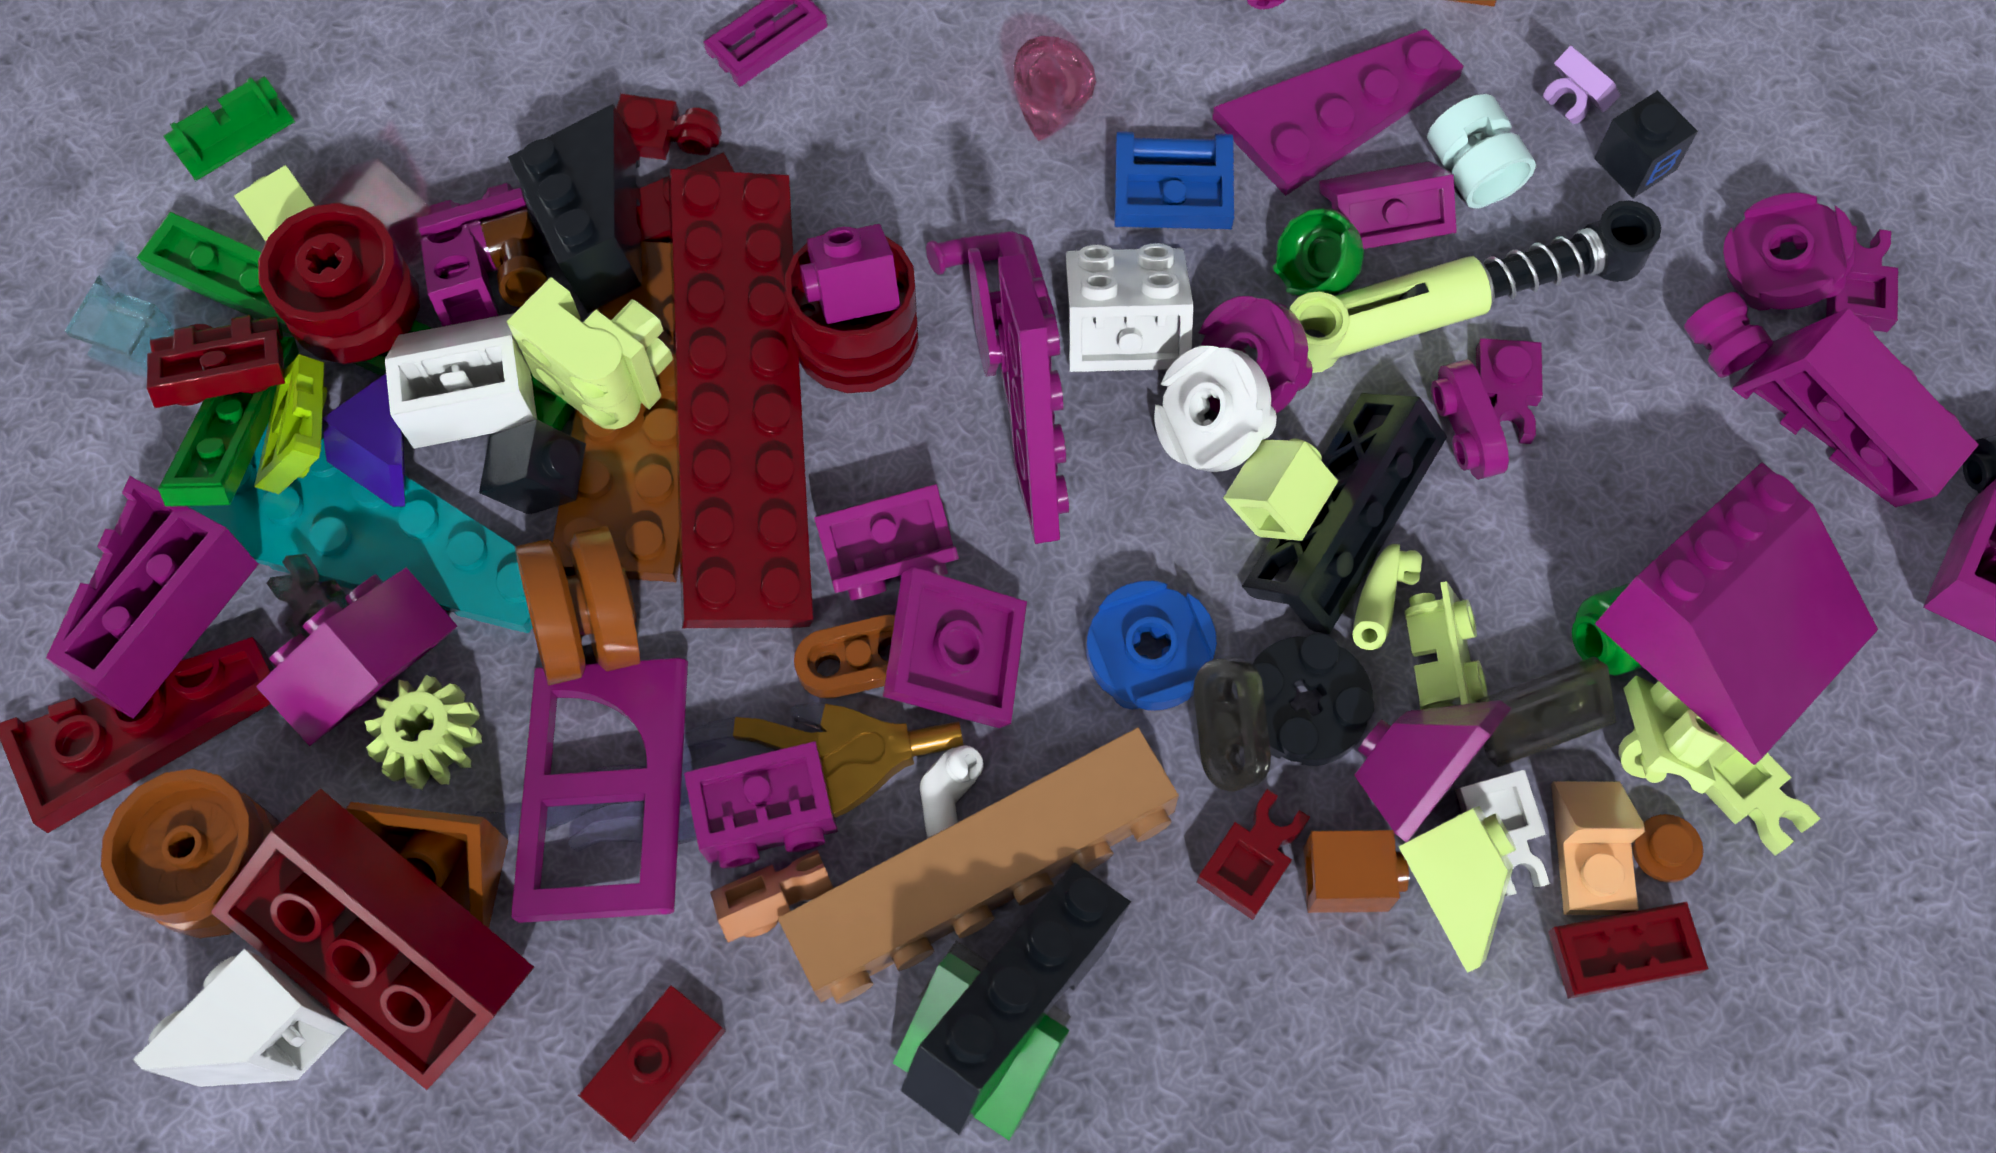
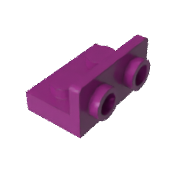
(760, 805)

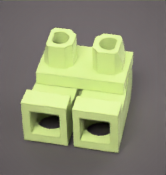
(593, 364)

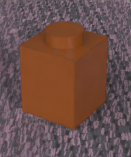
(1353, 871)

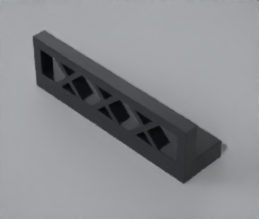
(1360, 509)

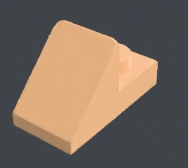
(1594, 847)

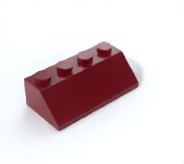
(371, 938)

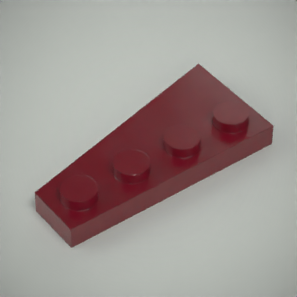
(95, 751)

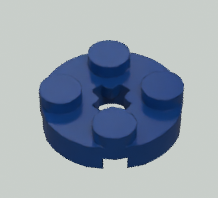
(1166, 614)

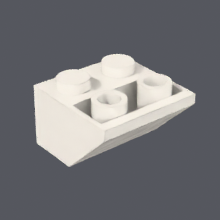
(458, 382)
(242, 1029)

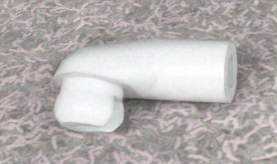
(946, 784)

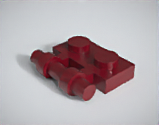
(215, 361)

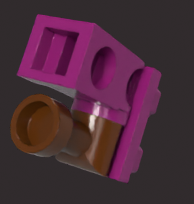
(475, 239)

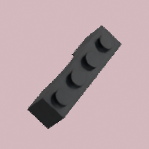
(998, 1012)

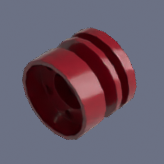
(859, 351)

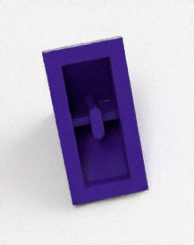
(368, 443)

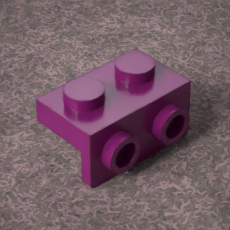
(884, 540)

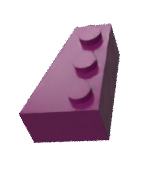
(1862, 405)
(148, 600)

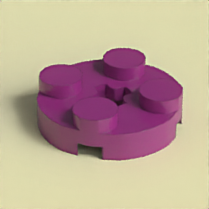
(1795, 282)
(1275, 335)

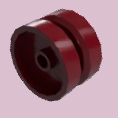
(339, 282)

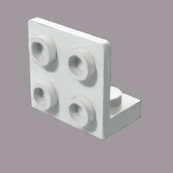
(1128, 308)

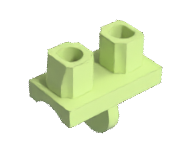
(1667, 737)

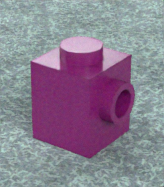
(851, 273)

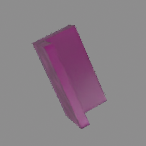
(1395, 203)

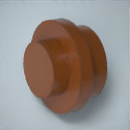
(1668, 848)

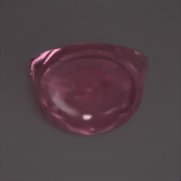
(1051, 83)

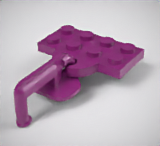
(1024, 350)

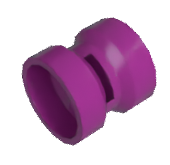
(1726, 332)

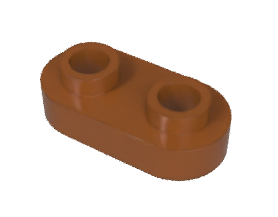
(855, 648)

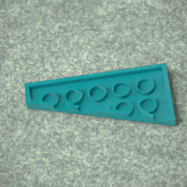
(360, 535)

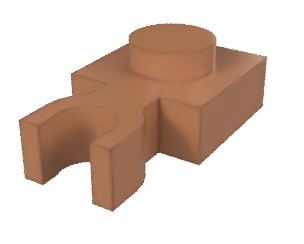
(757, 900)

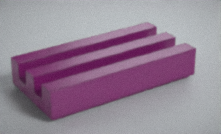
(772, 38)

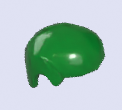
(1319, 253)

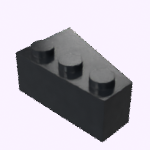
(587, 204)

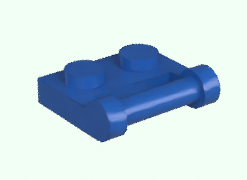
(1174, 193)

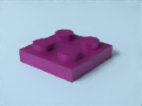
(955, 648)

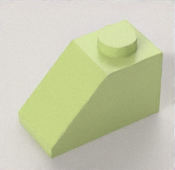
(1464, 878)

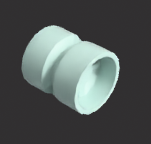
(1481, 151)

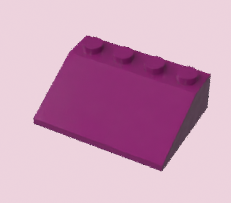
(1745, 613)

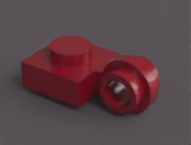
(656, 123)

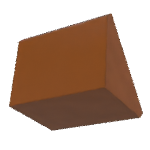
(452, 850)

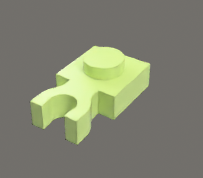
(1756, 792)

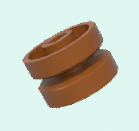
(589, 603)
(181, 848)

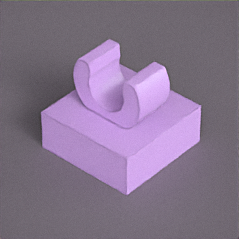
(1584, 81)

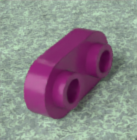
(1478, 434)

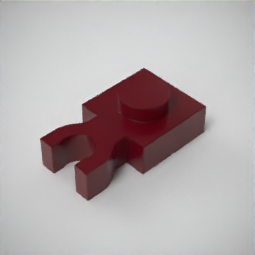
(1249, 862)

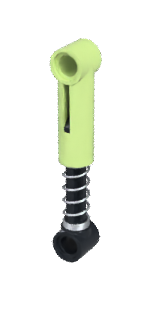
(1468, 287)

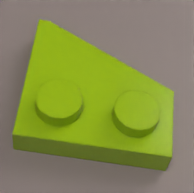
(293, 426)

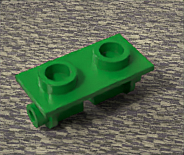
(244, 120)

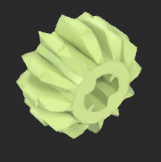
(435, 748)

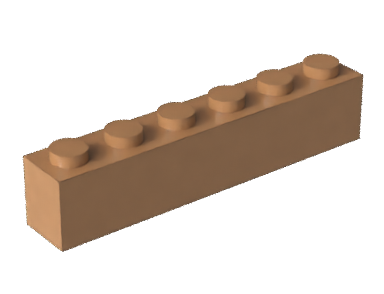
(978, 866)

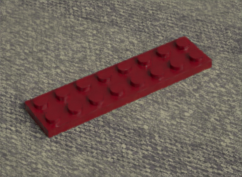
(737, 404)

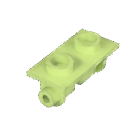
(1444, 629)

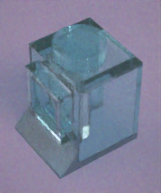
(118, 327)

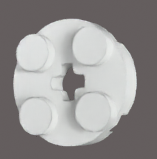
(1243, 414)

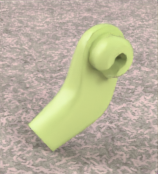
(1377, 598)

